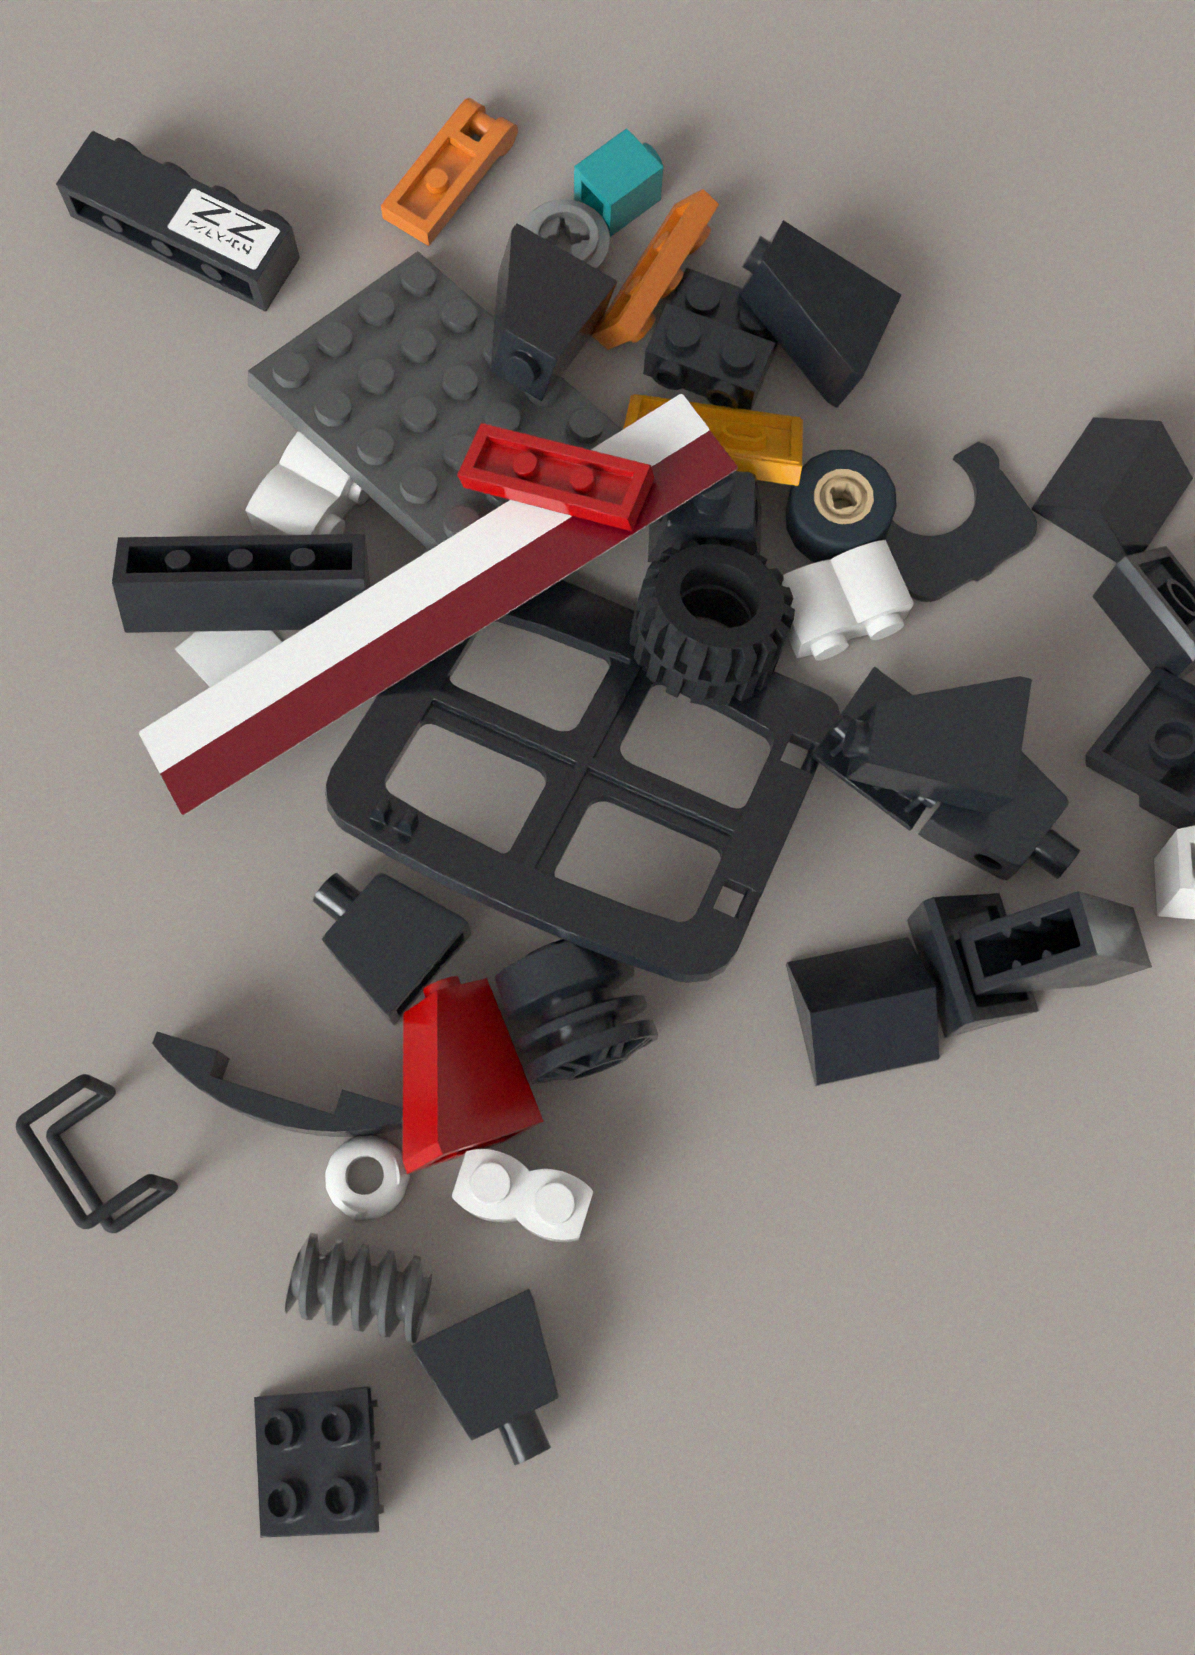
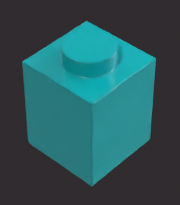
(620, 180)

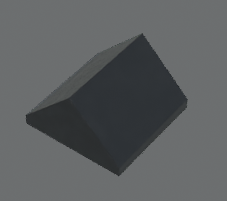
(1116, 486)
(1153, 608)
(937, 940)
(865, 1010)

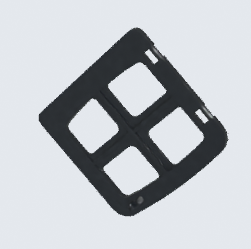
(578, 772)

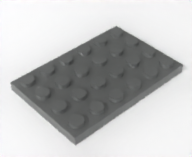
(400, 390)

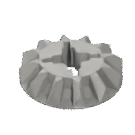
(581, 224)

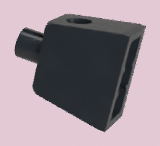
(722, 512)
(1010, 834)
(389, 938)
(495, 1374)

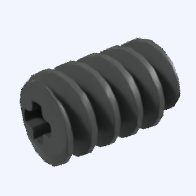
(359, 1287)

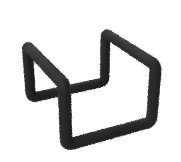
(101, 1212)

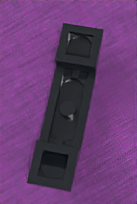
(206, 1067)

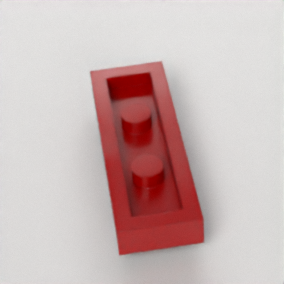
(556, 476)

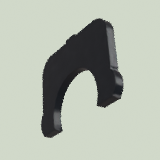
(992, 534)

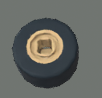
(830, 528)

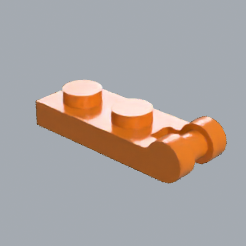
(448, 171)

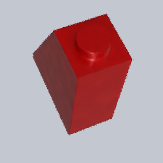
(460, 1076)

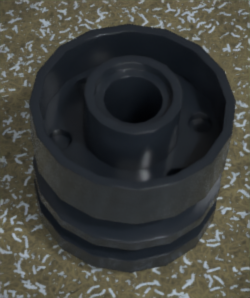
(576, 1010)

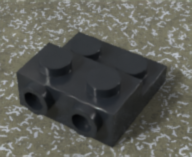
(710, 343)
(1153, 748)

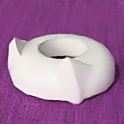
(385, 1197)

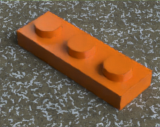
(656, 271)

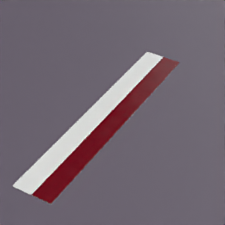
(415, 616)

